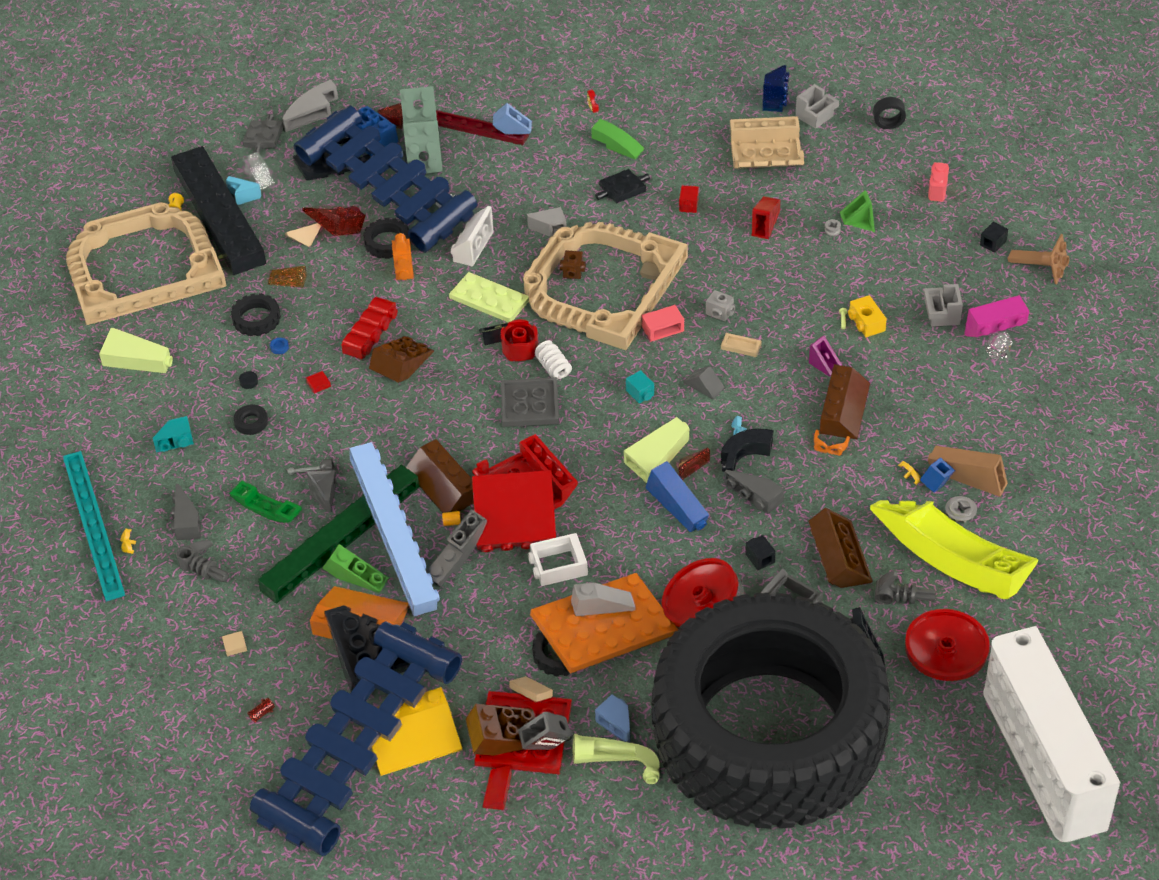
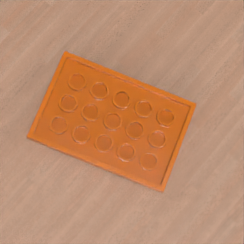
(600, 637)

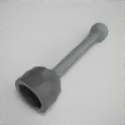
(325, 465)

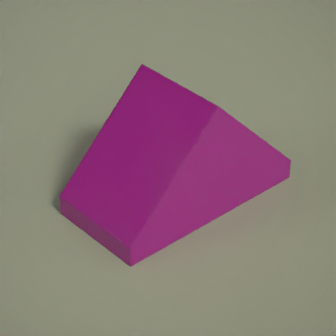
(822, 356)

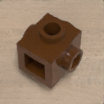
(572, 264)

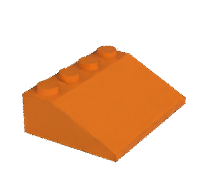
(360, 603)

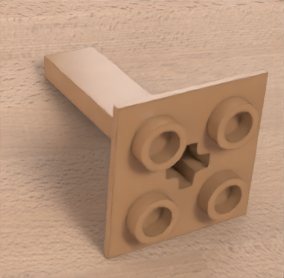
(1056, 259)

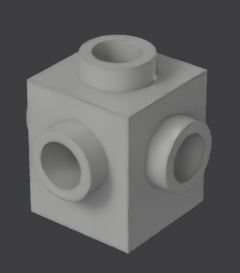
(720, 305)

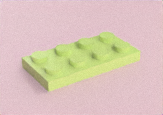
(489, 297)

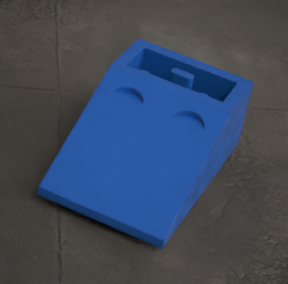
(386, 128)

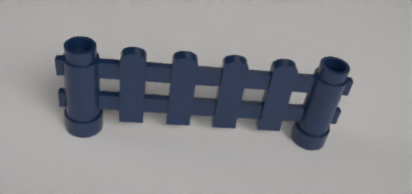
(430, 226)
(307, 824)

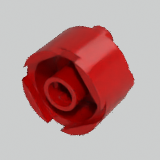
(519, 340)

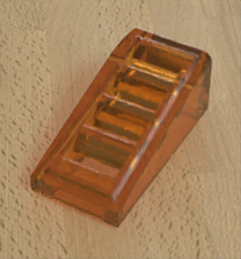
(293, 276)

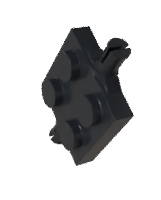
(622, 186)

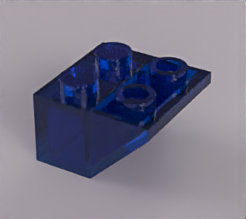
(775, 89)

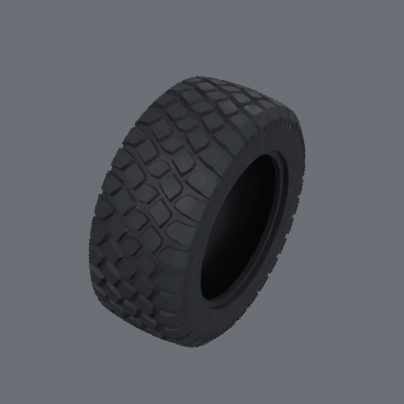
(765, 780)

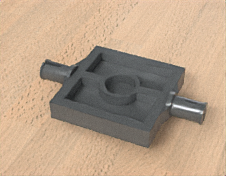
(263, 133)

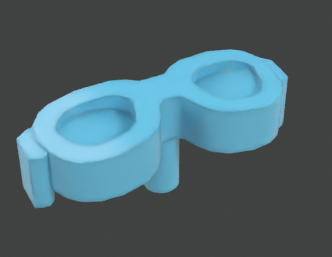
(737, 425)

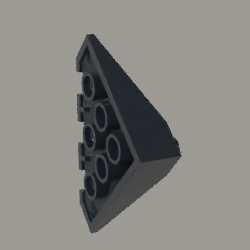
(355, 640)

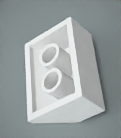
(473, 238)

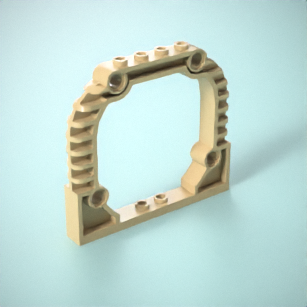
(102, 305)
(614, 328)

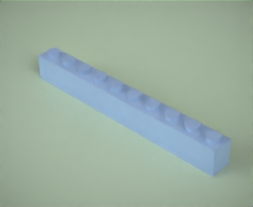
(393, 529)

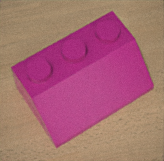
(996, 316)

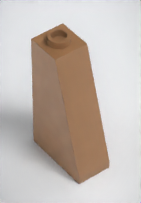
(973, 468)

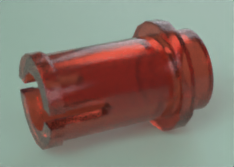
(261, 709)

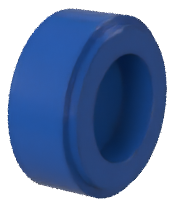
(279, 345)

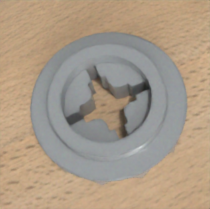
(966, 504)

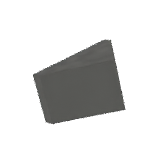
(705, 382)

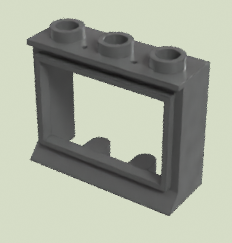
(793, 584)

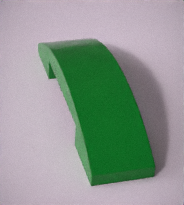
(263, 505)

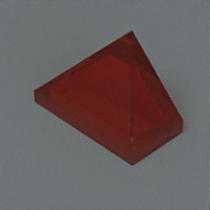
(693, 462)

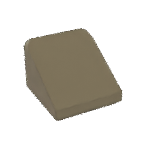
(650, 271)

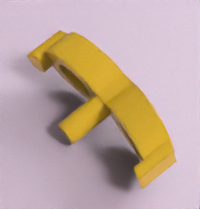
(912, 471)
(126, 543)

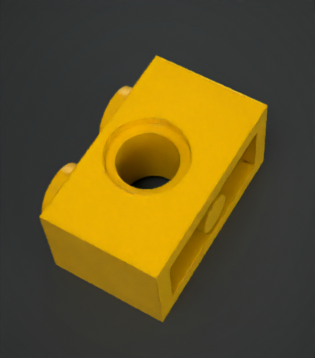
(867, 316)

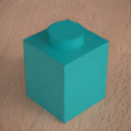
(640, 387)

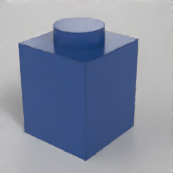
(937, 475)

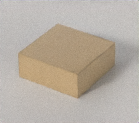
(234, 643)

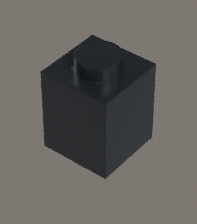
(994, 237)
(760, 552)

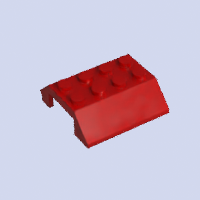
(534, 457)

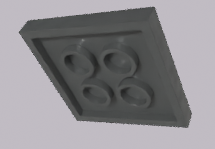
(529, 402)

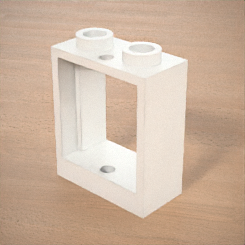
(556, 546)

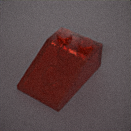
(337, 219)

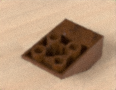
(399, 358)
(495, 728)

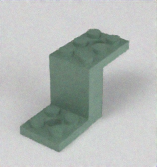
(421, 127)

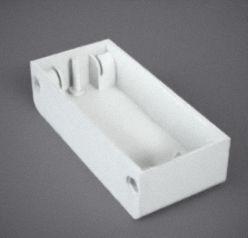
(1049, 736)

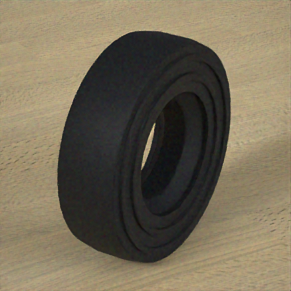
(252, 428)

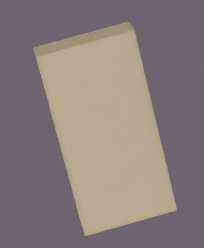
(741, 344)
(531, 689)

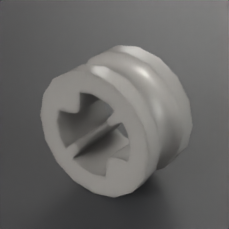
(835, 227)

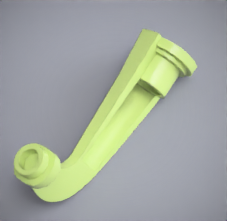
(597, 749)

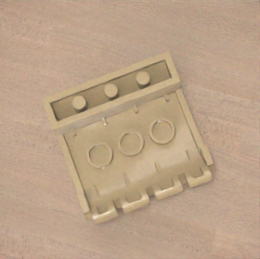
(766, 142)

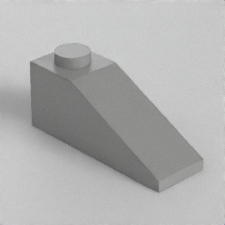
(600, 599)

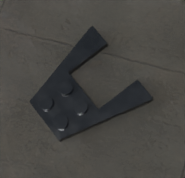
(320, 168)

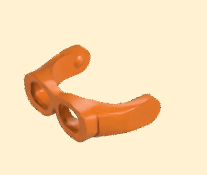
(840, 447)

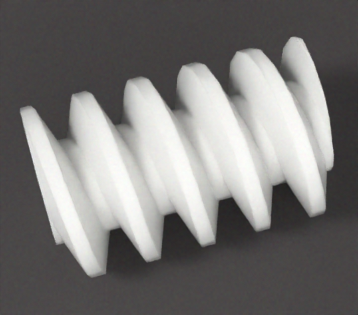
(553, 360)

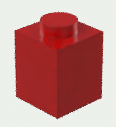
(689, 199)

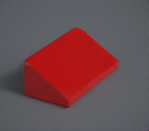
(497, 788)

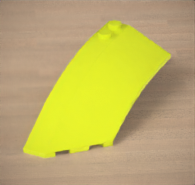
(954, 548)

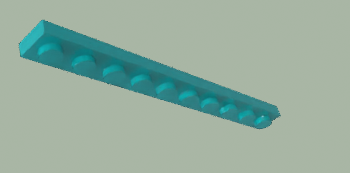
(94, 526)

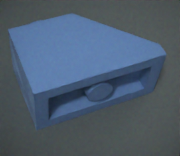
(511, 121)
(614, 717)

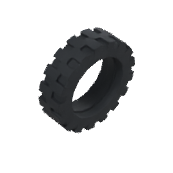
(379, 227)
(258, 327)
(544, 663)

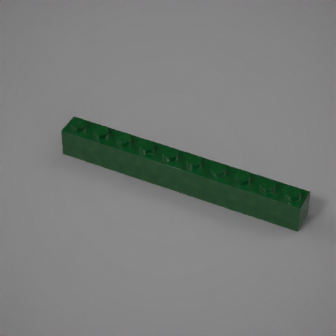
(318, 548)

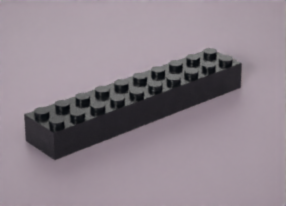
(218, 210)

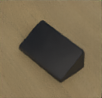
(492, 333)

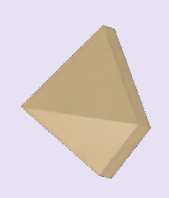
(304, 235)

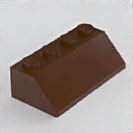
(844, 403)
(442, 478)
(839, 549)

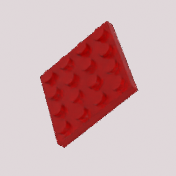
(528, 759)

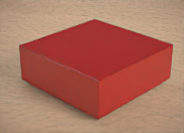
(318, 382)

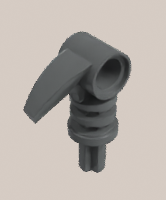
(190, 560)
(887, 590)

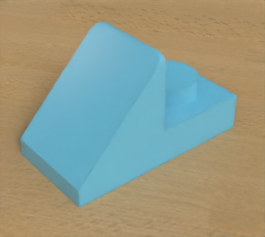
(243, 190)

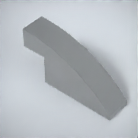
(310, 106)

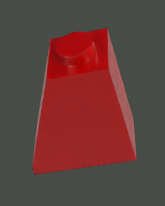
(765, 216)

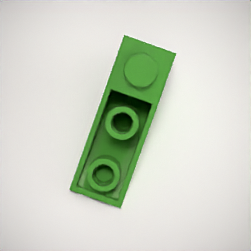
(352, 569)

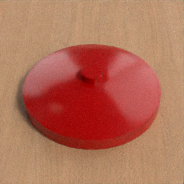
(698, 587)
(947, 644)

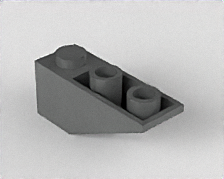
(758, 490)
(185, 515)

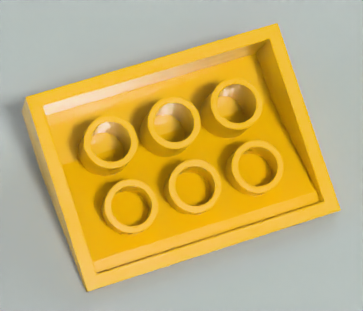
(424, 734)

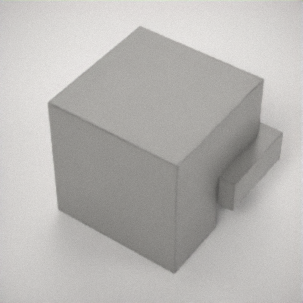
(815, 107)
(943, 305)

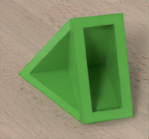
(859, 213)

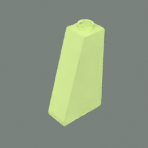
(134, 353)
(657, 448)

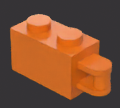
(402, 257)

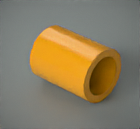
(451, 518)

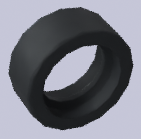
(887, 103)

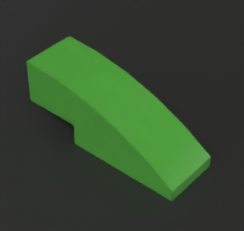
(616, 139)

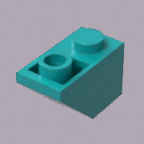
(173, 435)

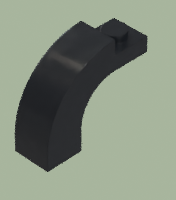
(746, 443)

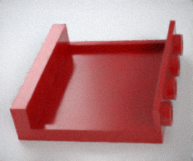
(516, 509)

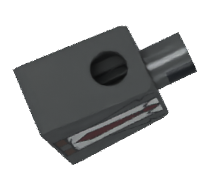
(545, 732)

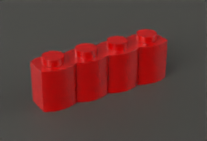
(369, 328)

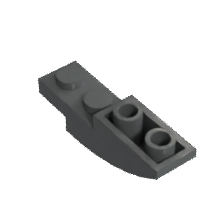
(458, 550)

